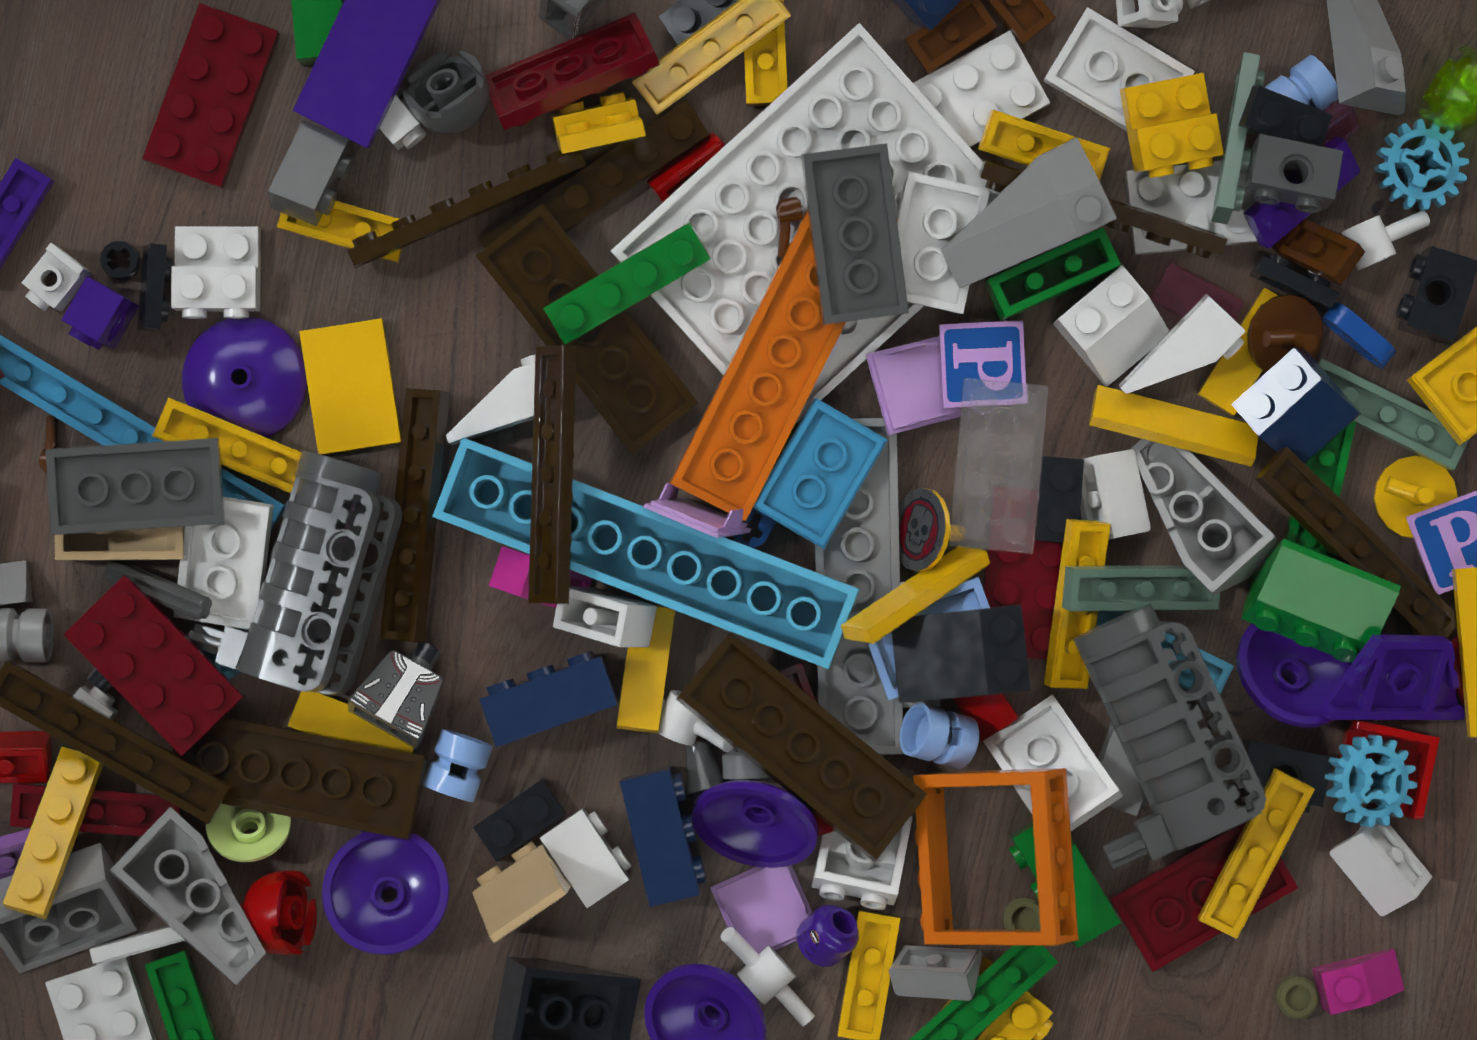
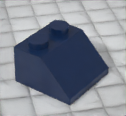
(1296, 406)

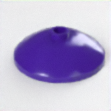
(273, 367)
(1312, 674)
(755, 824)
(361, 876)
(682, 1009)

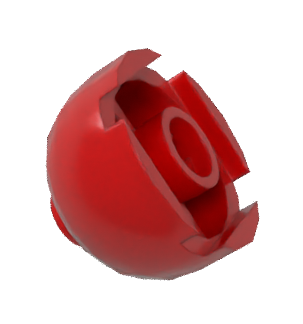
(281, 912)

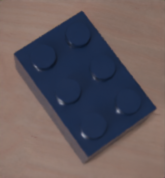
(549, 698)
(663, 835)

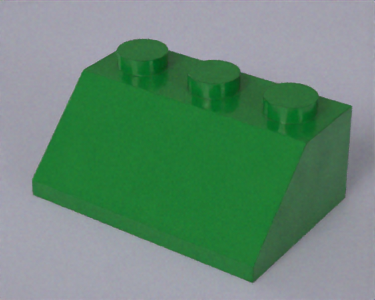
(1318, 601)

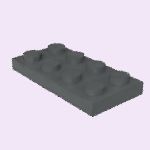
(854, 233)
(135, 486)

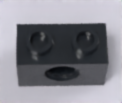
(1454, 277)
(1303, 766)

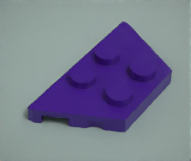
(1398, 681)

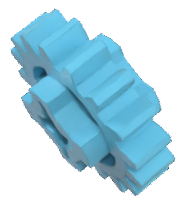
(1438, 170)
(1354, 778)

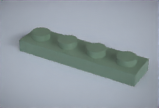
(1236, 156)
(1397, 418)
(1133, 587)

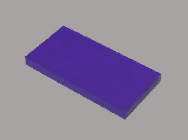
(364, 65)

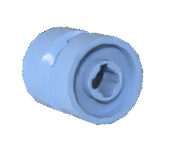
(1308, 83)
(939, 736)
(461, 750)

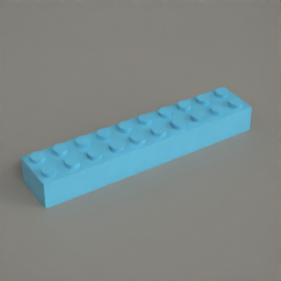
(656, 557)

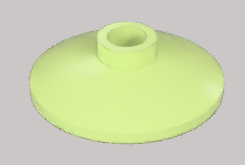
(228, 836)

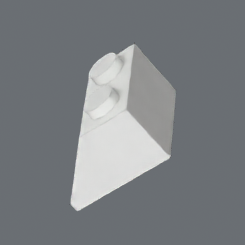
(1113, 326)

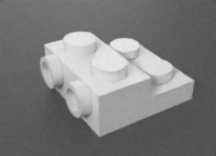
(216, 271)
(847, 871)

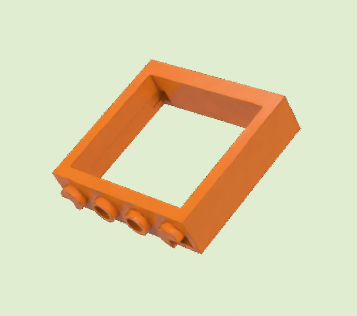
(1052, 857)

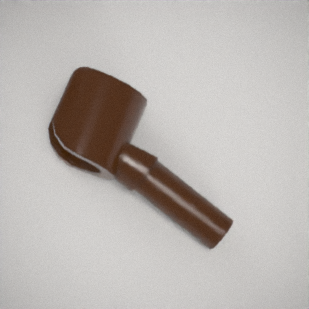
(787, 210)
(50, 441)

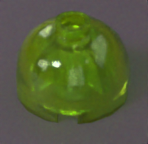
(1453, 93)

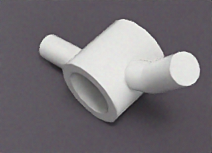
(1378, 239)
(683, 726)
(767, 975)

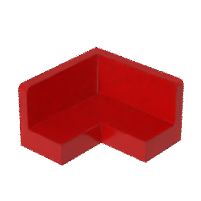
(1422, 755)

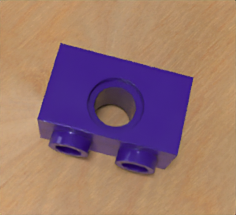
(99, 315)

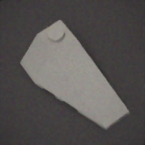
(1366, 57)
(1038, 211)
(1205, 521)
(184, 887)

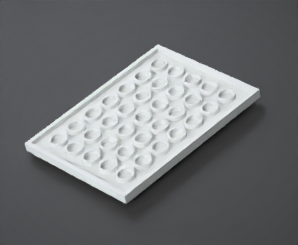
(840, 102)

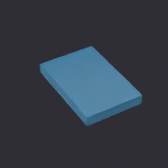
(819, 473)

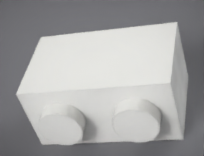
(606, 617)
(586, 856)

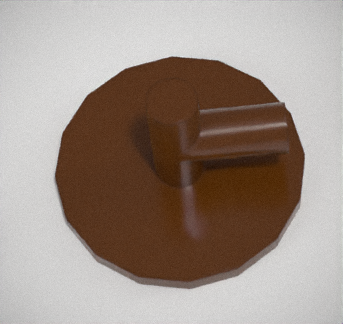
(1283, 325)

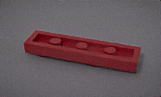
(107, 811)

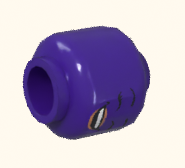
(827, 935)

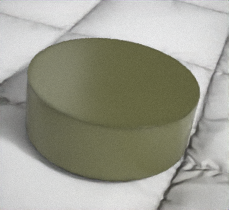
(1021, 914)
(1296, 997)

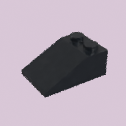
(961, 654)
(563, 1002)

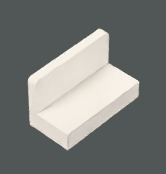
(1114, 493)
(1381, 867)

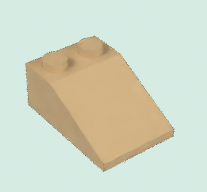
(122, 545)
(520, 890)

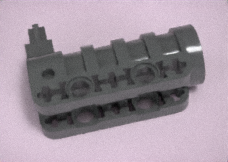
(315, 581)
(1163, 738)

